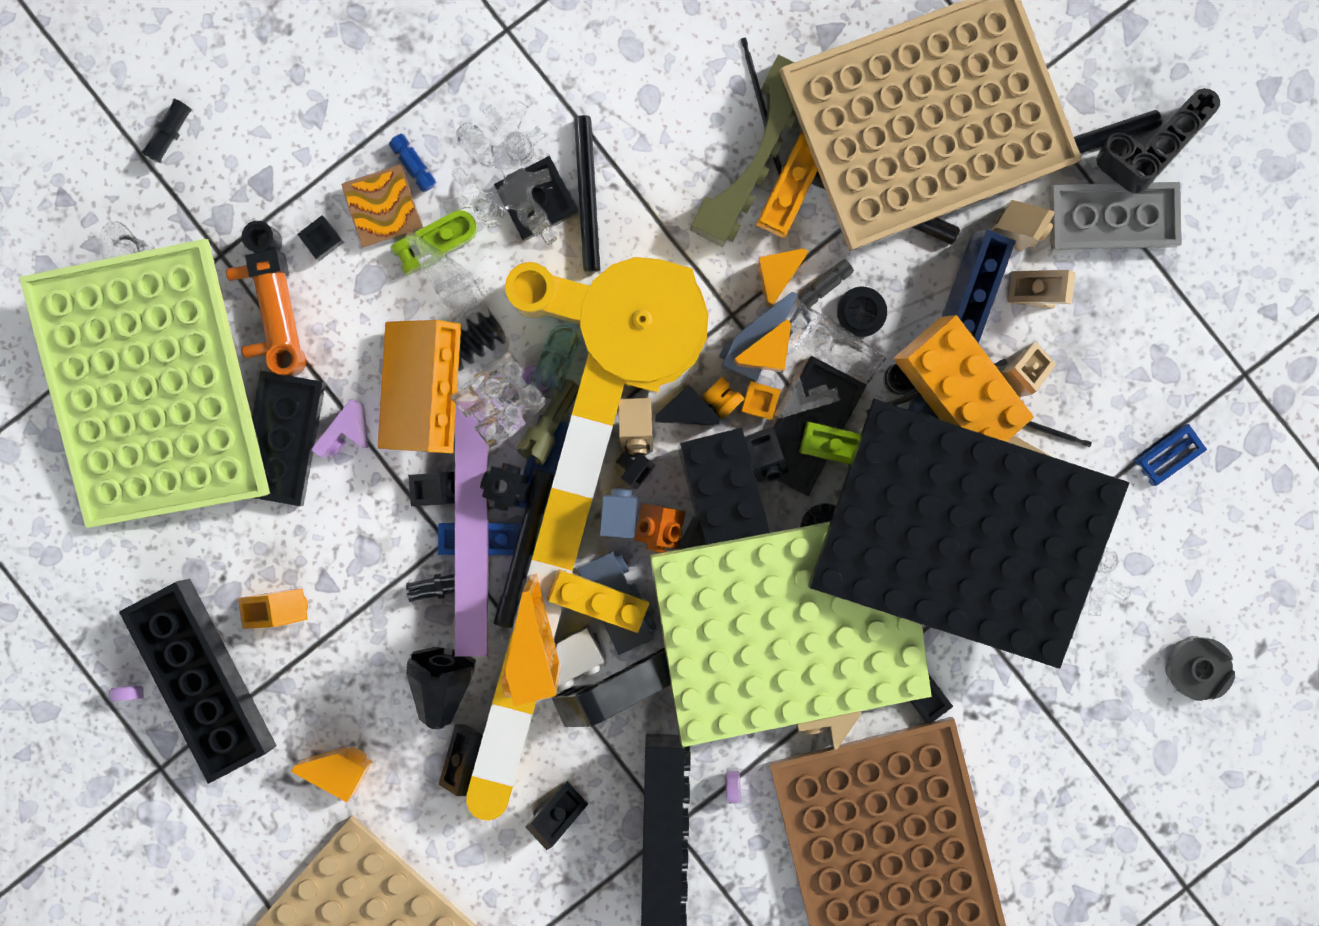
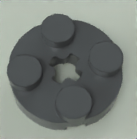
(1219, 666)

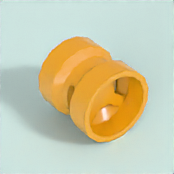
(722, 398)

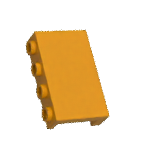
(418, 384)

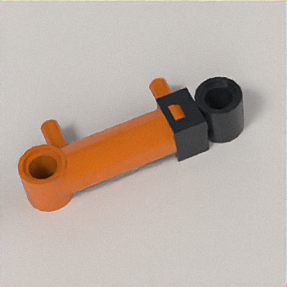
(269, 271)

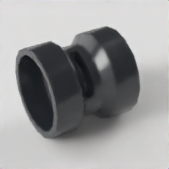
(900, 385)

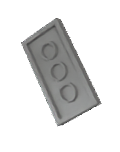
(1115, 218)

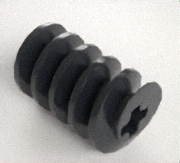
(479, 335)

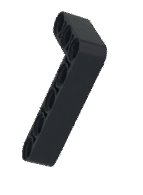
(600, 701)

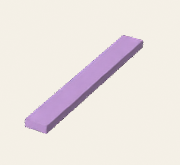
(470, 539)

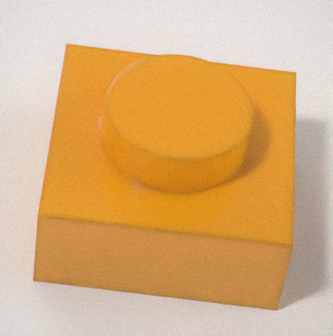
(760, 400)

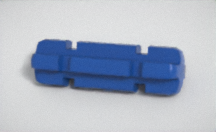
(412, 162)

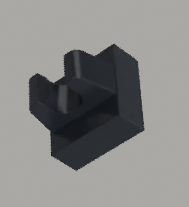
(636, 469)

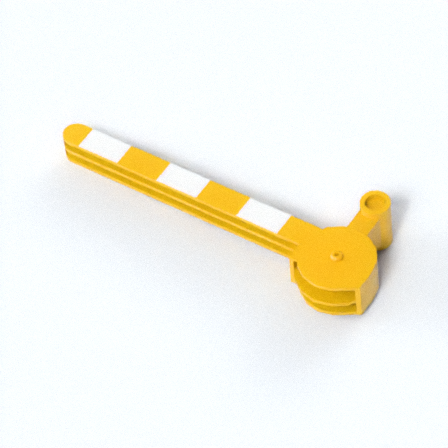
(641, 331)

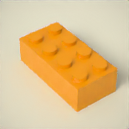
(962, 381)

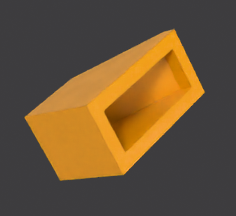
(273, 609)
(335, 771)

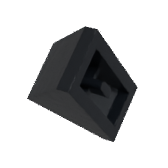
(687, 409)

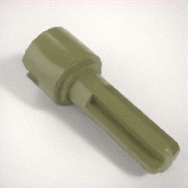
(539, 439)

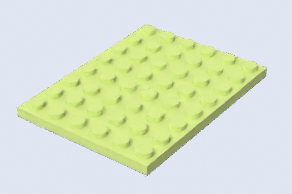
(145, 383)
(764, 649)

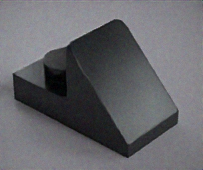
(556, 815)

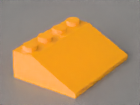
(532, 660)

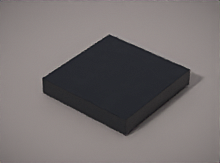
(549, 195)

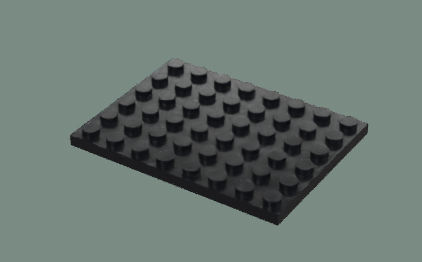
(967, 533)

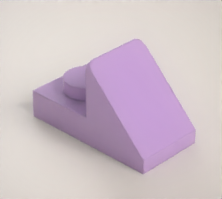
(348, 424)

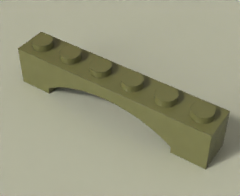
(718, 216)

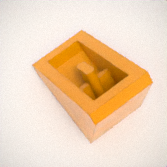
(777, 271)
(769, 351)

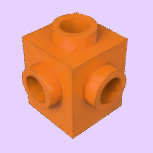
(659, 527)

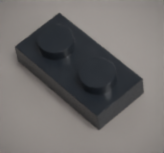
(460, 759)

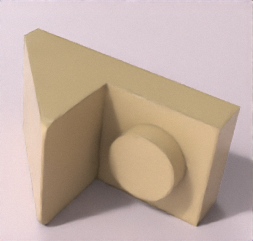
(1041, 287)
(837, 726)

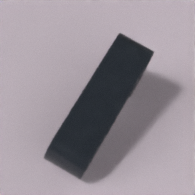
(1168, 140)

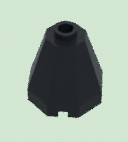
(438, 684)

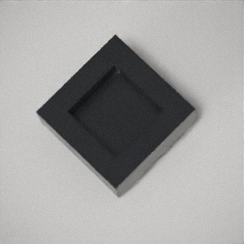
(320, 238)

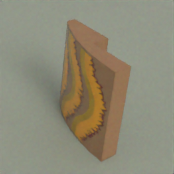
(382, 205)

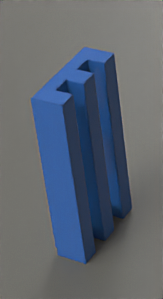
(1148, 470)

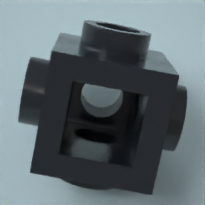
(516, 489)

